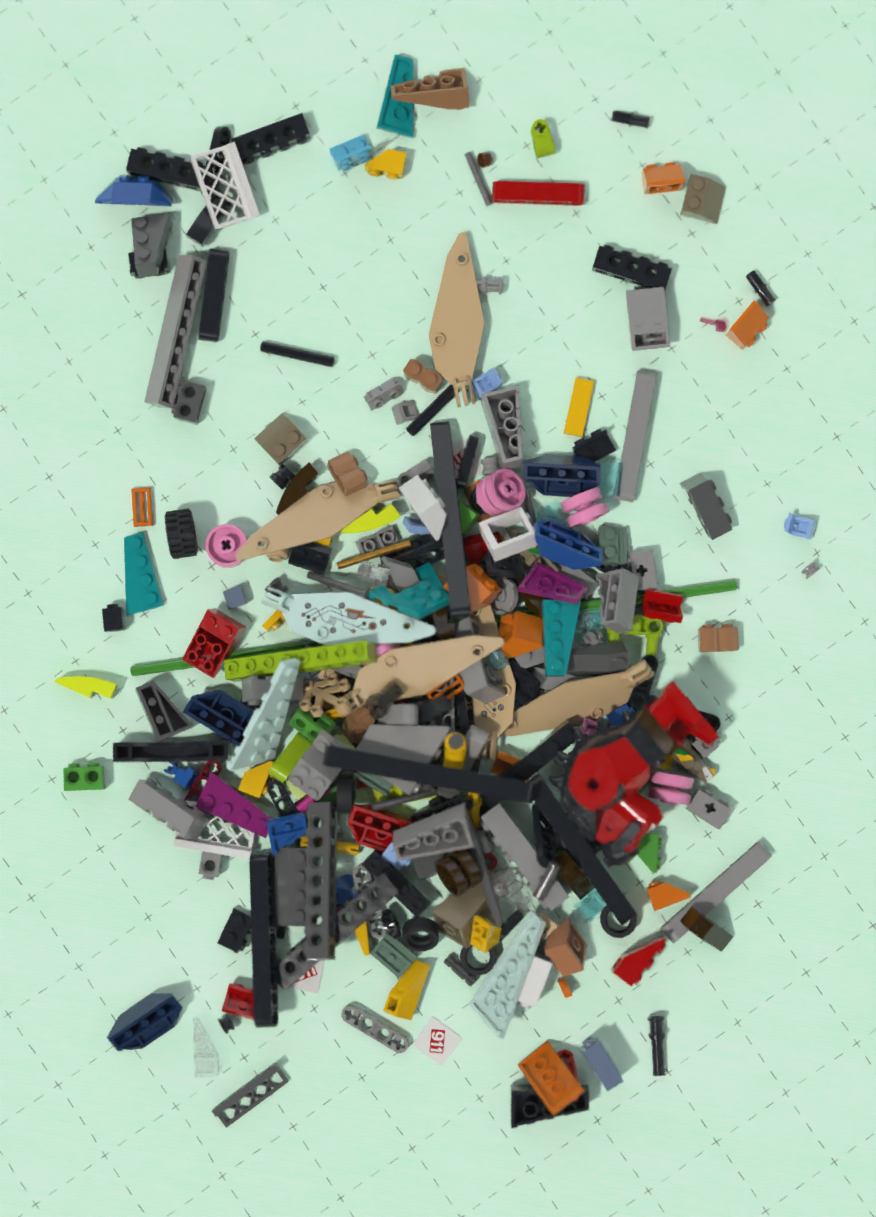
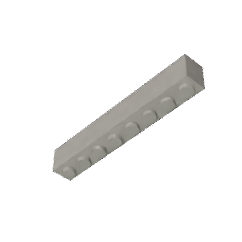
(175, 331)

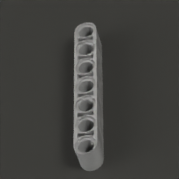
(636, 433)
(719, 888)

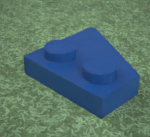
(285, 830)

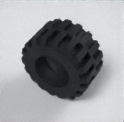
(181, 533)

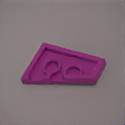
(551, 584)

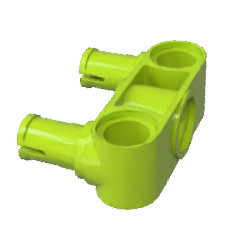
(641, 628)

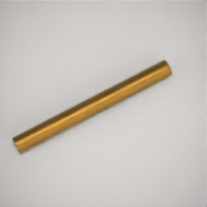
(374, 554)

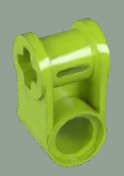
(542, 142)

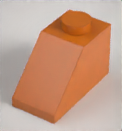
(664, 895)

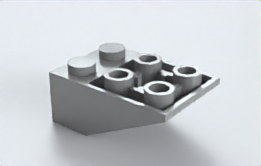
(647, 318)

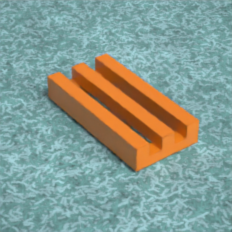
(134, 507)
(459, 680)

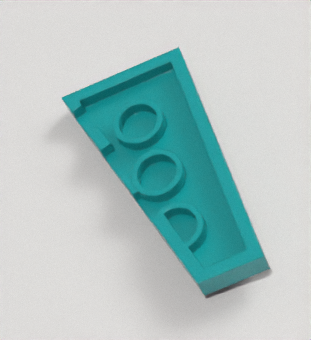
(397, 115)
(140, 579)
(558, 635)

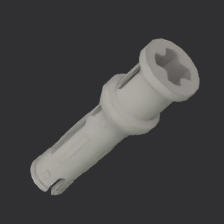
(484, 281)

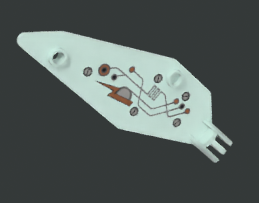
(345, 618)

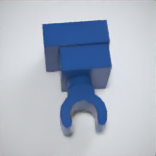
(184, 777)

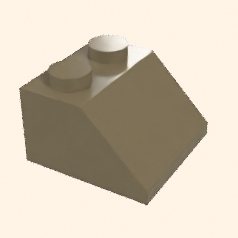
(702, 199)
(281, 439)

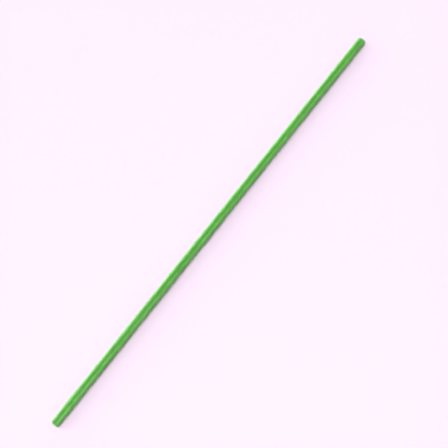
(593, 604)

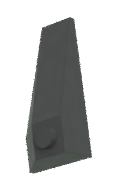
(598, 659)

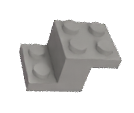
(310, 773)

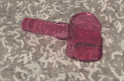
(720, 325)

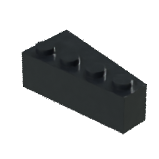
(529, 1107)

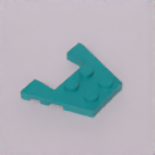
(418, 599)

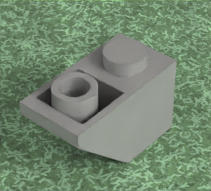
(401, 574)

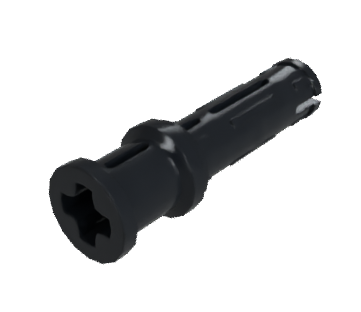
(657, 1035)

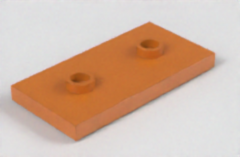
(550, 1077)

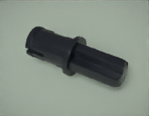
(630, 119)
(760, 288)

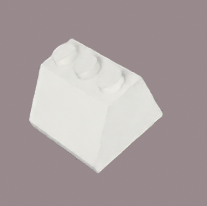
(425, 504)

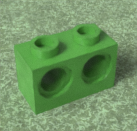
(311, 726)
(84, 782)

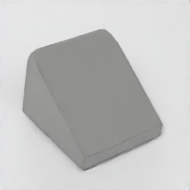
(404, 412)

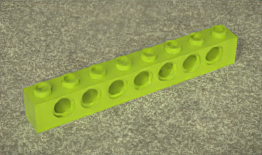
(310, 660)

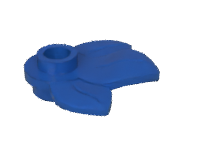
(343, 888)

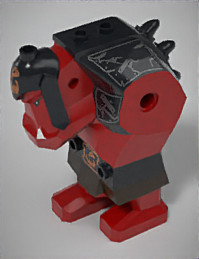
(616, 762)

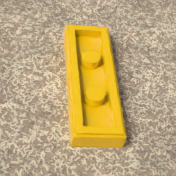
(578, 407)

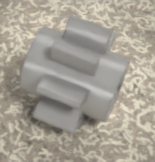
(591, 638)

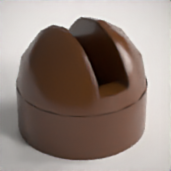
(484, 159)

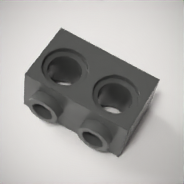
(194, 403)

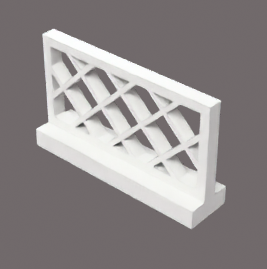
(240, 182)
(217, 847)

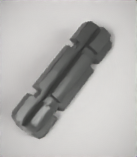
(458, 969)

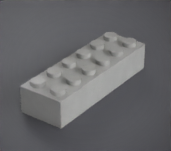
(521, 852)

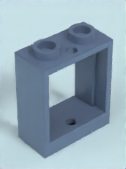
(601, 1063)

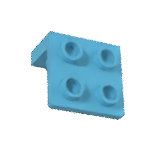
(351, 152)

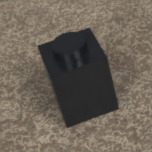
(113, 618)

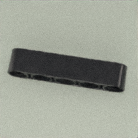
(214, 295)

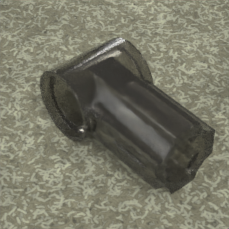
(384, 699)

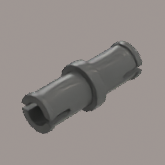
(546, 880)

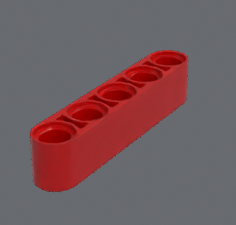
(538, 193)

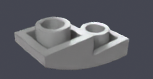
(377, 540)

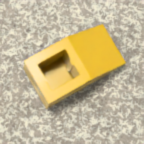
(388, 163)
(255, 780)
(484, 934)

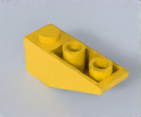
(406, 992)

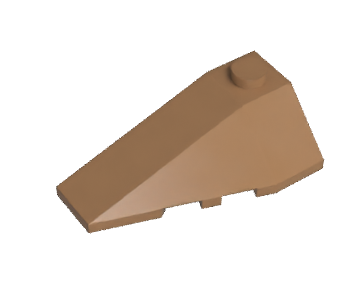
(443, 91)

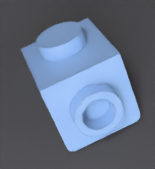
(487, 382)
(414, 525)
(799, 526)
(390, 856)

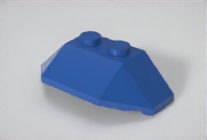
(134, 192)
(566, 545)

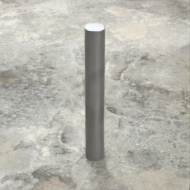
(478, 178)

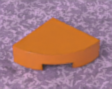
(564, 987)

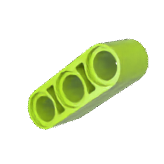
(289, 757)

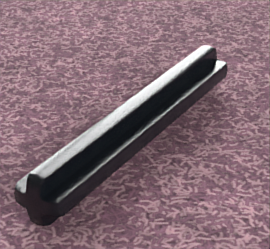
(297, 354)
(431, 411)

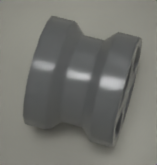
(276, 583)

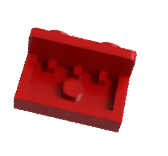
(476, 548)
(662, 606)
(239, 1001)

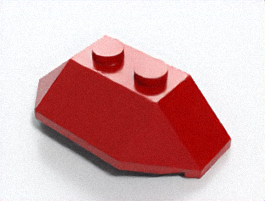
(376, 827)

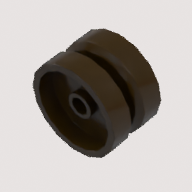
(458, 872)

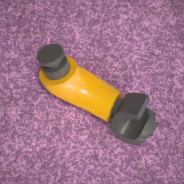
(454, 758)

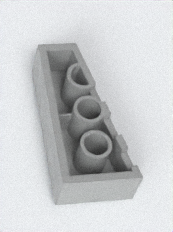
(479, 677)
(168, 809)
(435, 835)

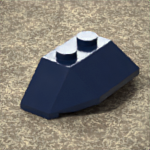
(561, 474)
(220, 714)
(145, 1022)

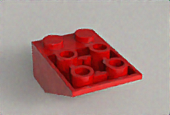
(213, 642)
(633, 962)

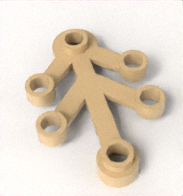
(312, 688)

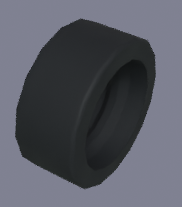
(345, 794)
(420, 924)
(616, 934)
(478, 971)

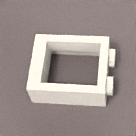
(513, 545)
(534, 982)

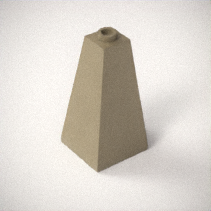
(457, 914)

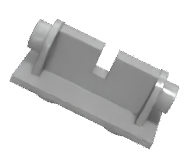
(391, 390)

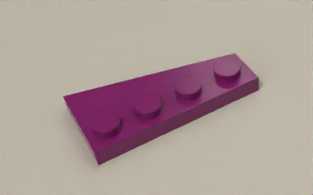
(228, 804)

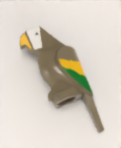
(531, 555)
(691, 763)

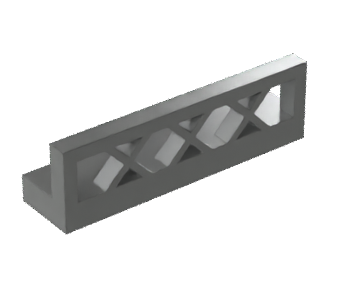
(247, 1088)

